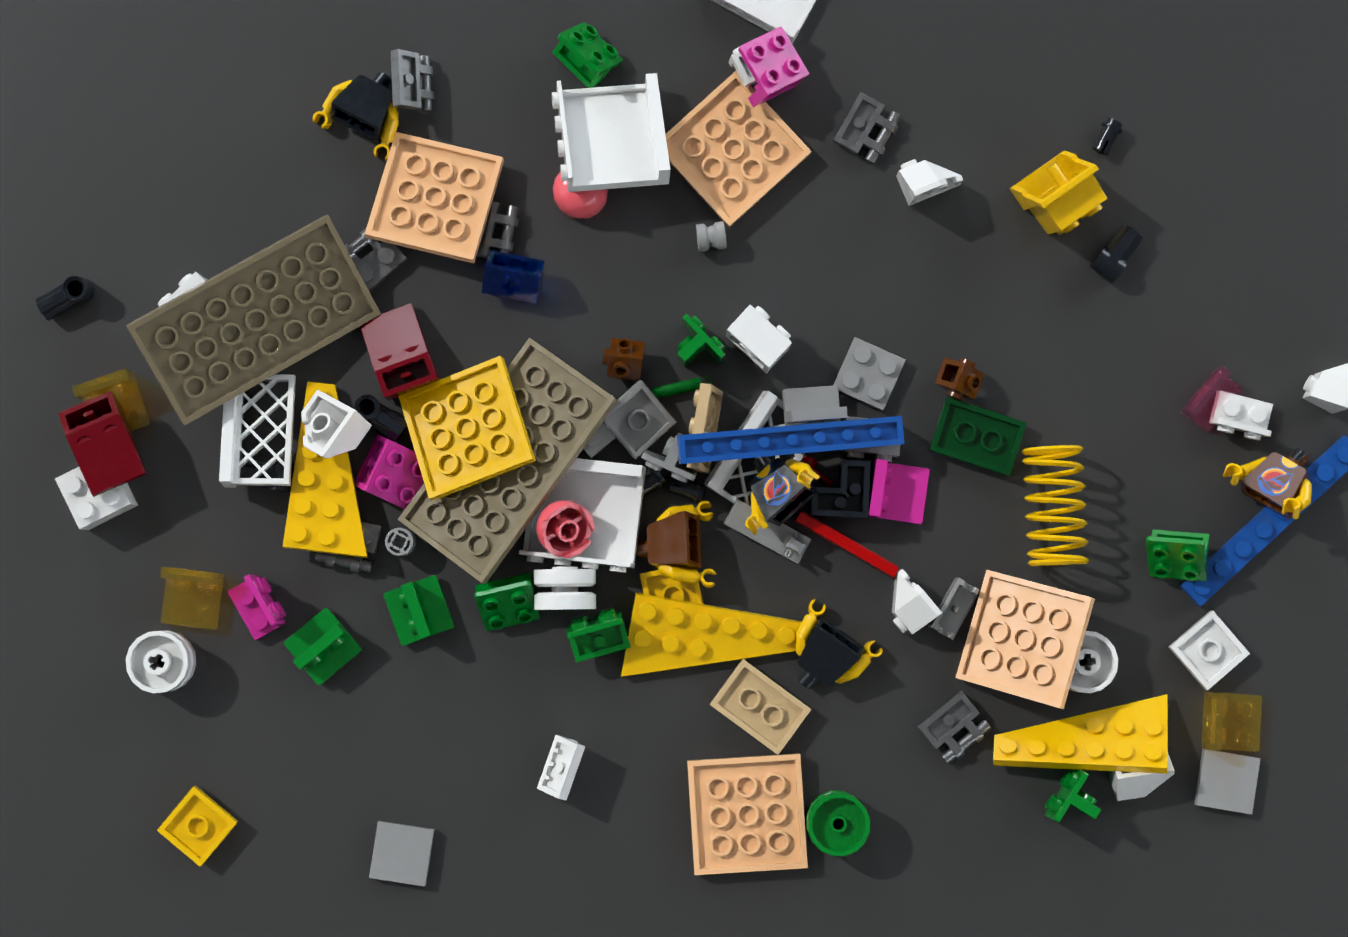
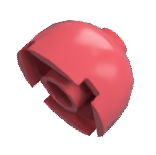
(578, 204)
(564, 528)

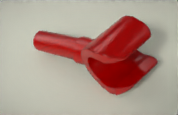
(812, 462)

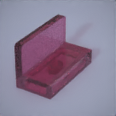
(1201, 404)

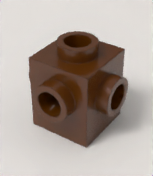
(624, 359)
(959, 378)

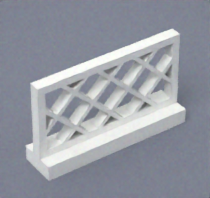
(232, 436)
(724, 469)

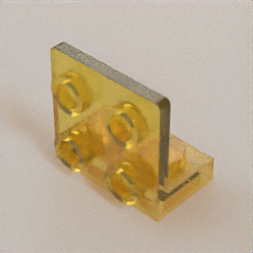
(125, 389)
(191, 597)
(1231, 721)

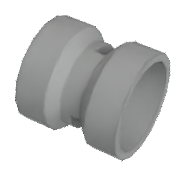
(711, 236)
(405, 540)

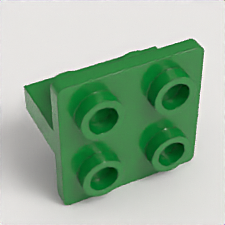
(586, 54)
(691, 347)
(1177, 555)
(506, 602)
(418, 610)
(597, 635)
(322, 646)
(1071, 795)

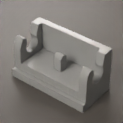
(954, 608)

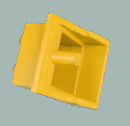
(1061, 192)

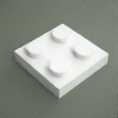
(1209, 650)

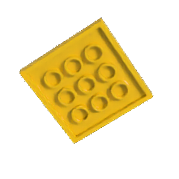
(466, 428)

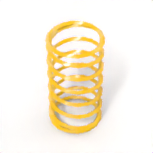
(1048, 454)

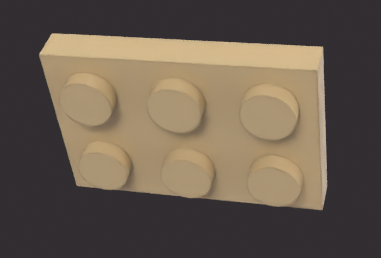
(708, 407)
(760, 706)

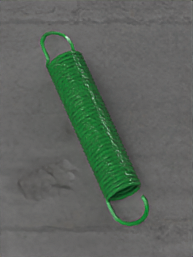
(677, 388)

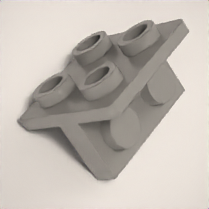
(812, 405)
(670, 462)

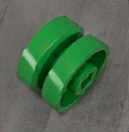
(837, 840)

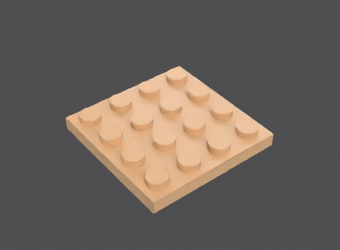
(733, 150)
(434, 197)
(1025, 638)
(747, 814)

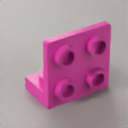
(773, 65)
(390, 472)
(898, 492)
(257, 606)

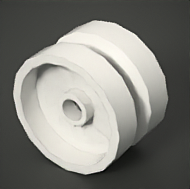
(564, 588)
(1100, 664)
(144, 665)

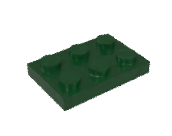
(977, 436)

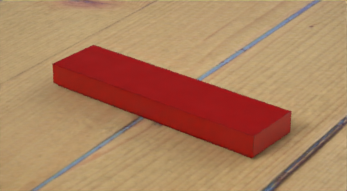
(846, 544)

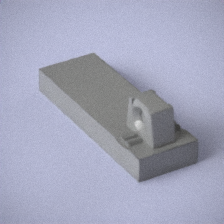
(779, 539)

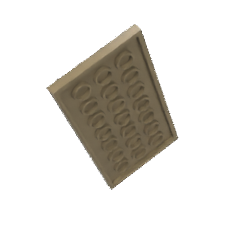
(253, 319)
(487, 519)

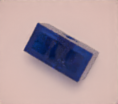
(513, 276)

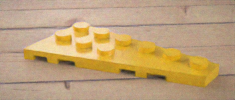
(323, 499)
(687, 634)
(1110, 739)

